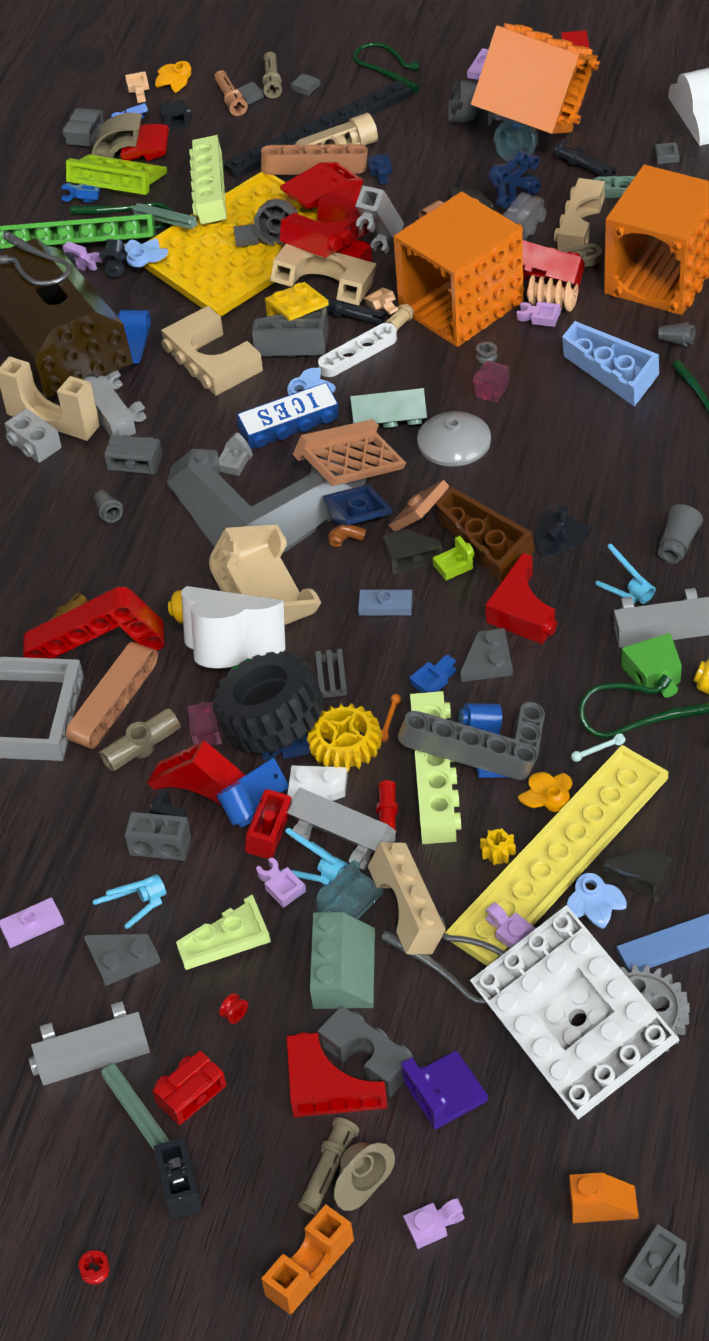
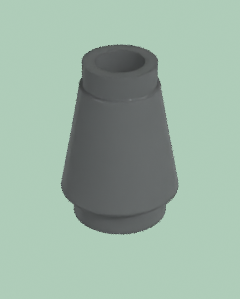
(677, 333)
(108, 507)

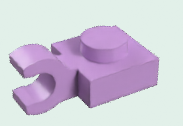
(81, 256)
(510, 929)
(429, 1225)

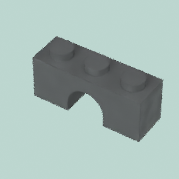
(349, 1034)

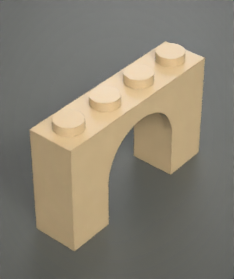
(353, 274)
(214, 371)
(77, 407)

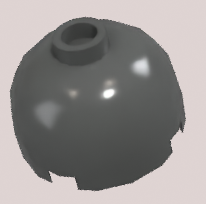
(460, 108)
(268, 219)

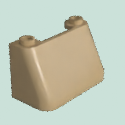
(250, 564)

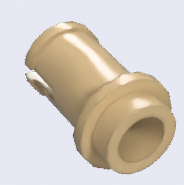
(404, 314)

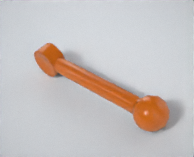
(395, 699)

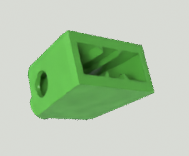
(650, 659)

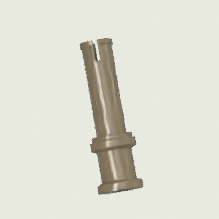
(271, 79)
(332, 1152)

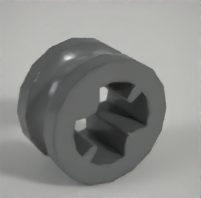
(484, 347)

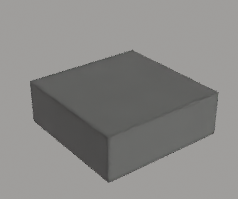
(305, 84)
(251, 92)
(666, 153)
(245, 235)

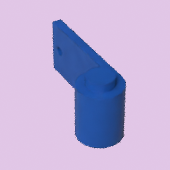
(137, 329)
(484, 717)
(244, 795)

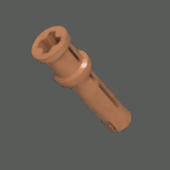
(232, 96)

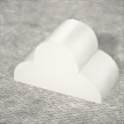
(691, 101)
(230, 626)

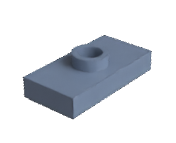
(385, 602)

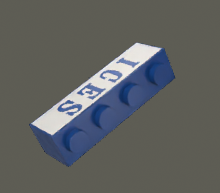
(287, 416)

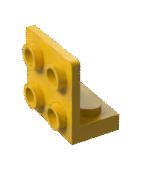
(295, 301)

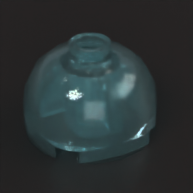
(515, 136)

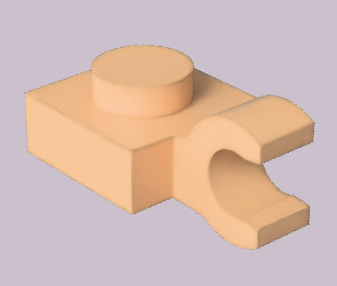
(137, 83)
(381, 300)

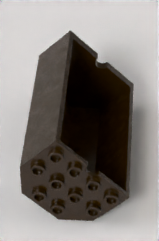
(63, 338)

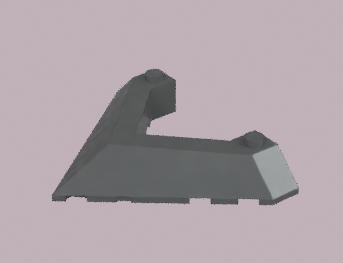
(218, 506)

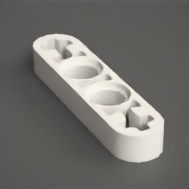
(334, 361)

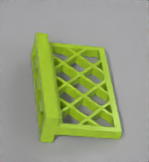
(113, 173)

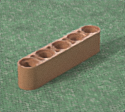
(299, 158)
(111, 695)

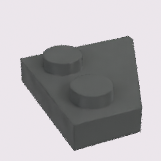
(488, 657)
(121, 955)
(660, 1271)

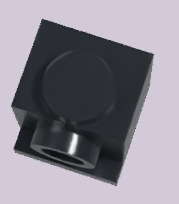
(175, 115)

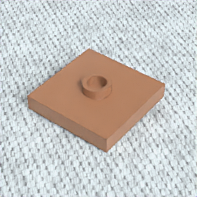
(419, 505)

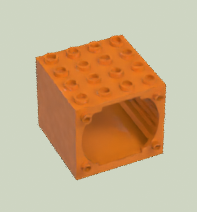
(534, 78)
(673, 264)
(460, 268)

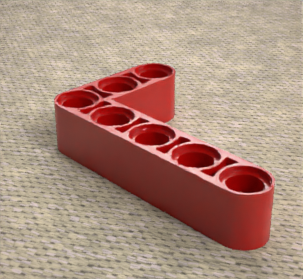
(92, 619)

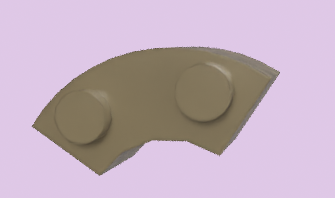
(117, 133)

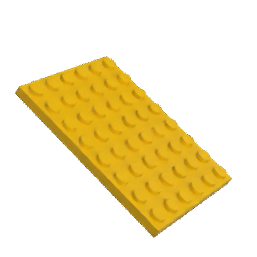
(205, 259)

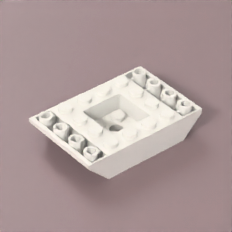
(552, 979)

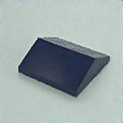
(356, 505)

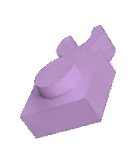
(541, 314)
(281, 885)

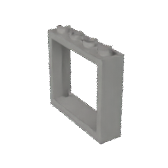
(44, 670)

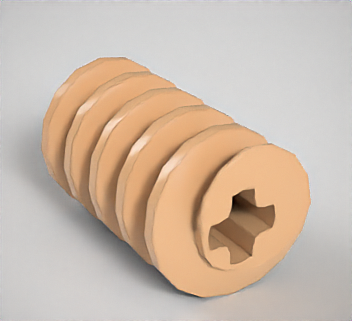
(552, 294)

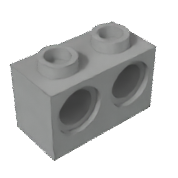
(32, 435)

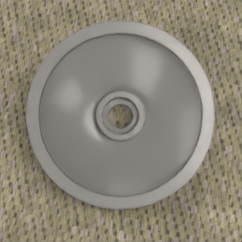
(454, 438)

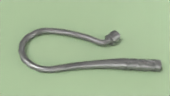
(21, 244)
(394, 940)

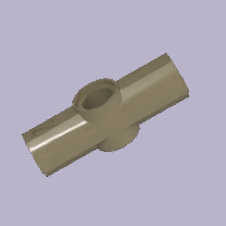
(139, 739)

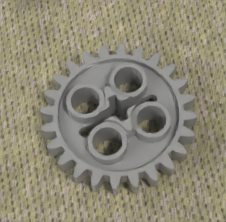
(662, 994)

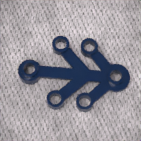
(500, 175)

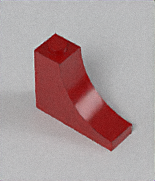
(517, 608)
(197, 770)
(321, 1087)

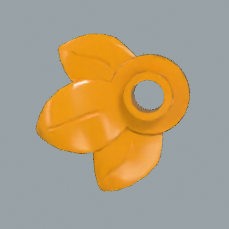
(174, 74)
(547, 791)

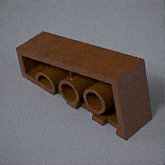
(493, 537)

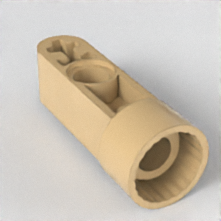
(357, 131)

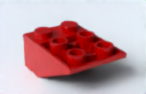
(320, 181)

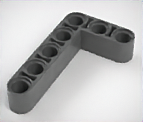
(477, 747)

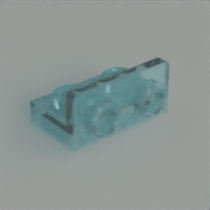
(348, 892)

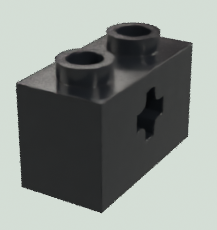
(177, 1178)

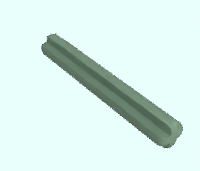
(166, 216)
(133, 1105)

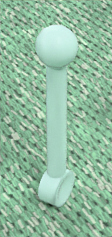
(618, 740)

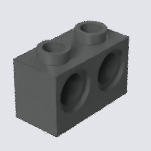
(158, 836)

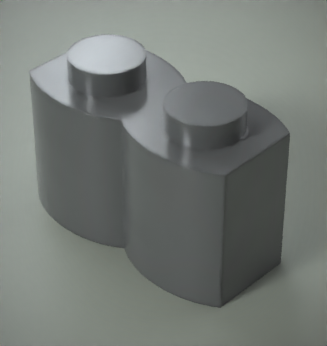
(83, 126)

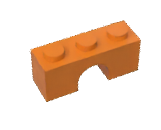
(295, 1277)

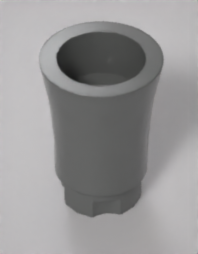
(679, 532)

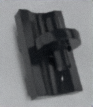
(115, 256)

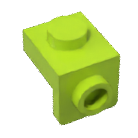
(455, 560)

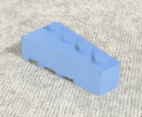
(611, 361)

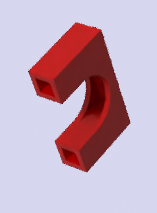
(330, 235)

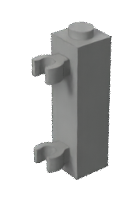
(379, 215)
(111, 409)
(679, 618)
(340, 822)
(89, 1047)

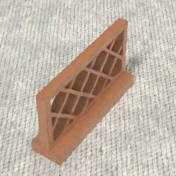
(342, 440)

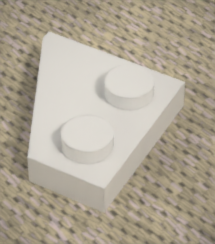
(323, 781)

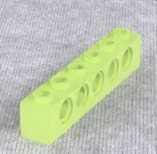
(207, 180)
(436, 780)

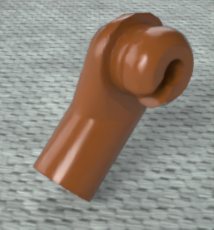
(343, 532)

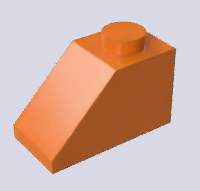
(601, 1198)

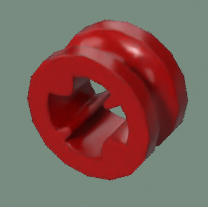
(233, 1008)
(91, 1276)

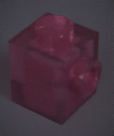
(491, 381)
(204, 724)

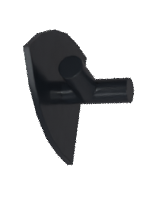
(559, 533)

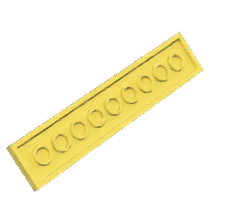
(563, 848)

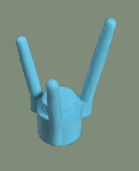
(638, 586)
(328, 865)
(147, 889)

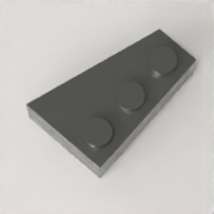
(299, 336)

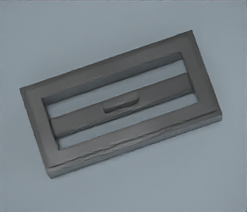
(330, 657)

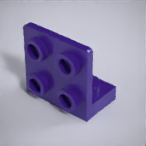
(443, 1088)

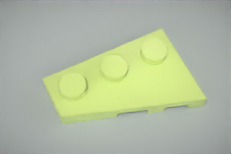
(232, 934)

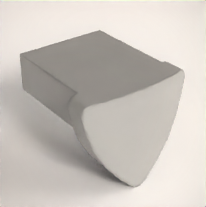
(235, 455)

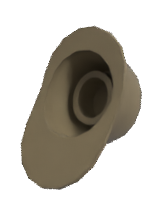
(361, 1173)

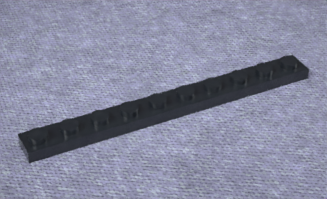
(372, 104)

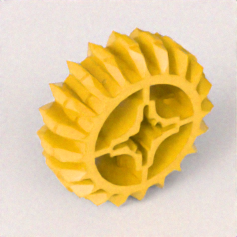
(347, 744)

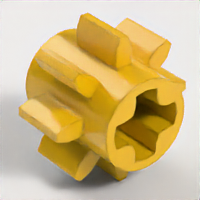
(498, 846)

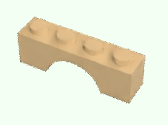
(584, 200)
(418, 921)

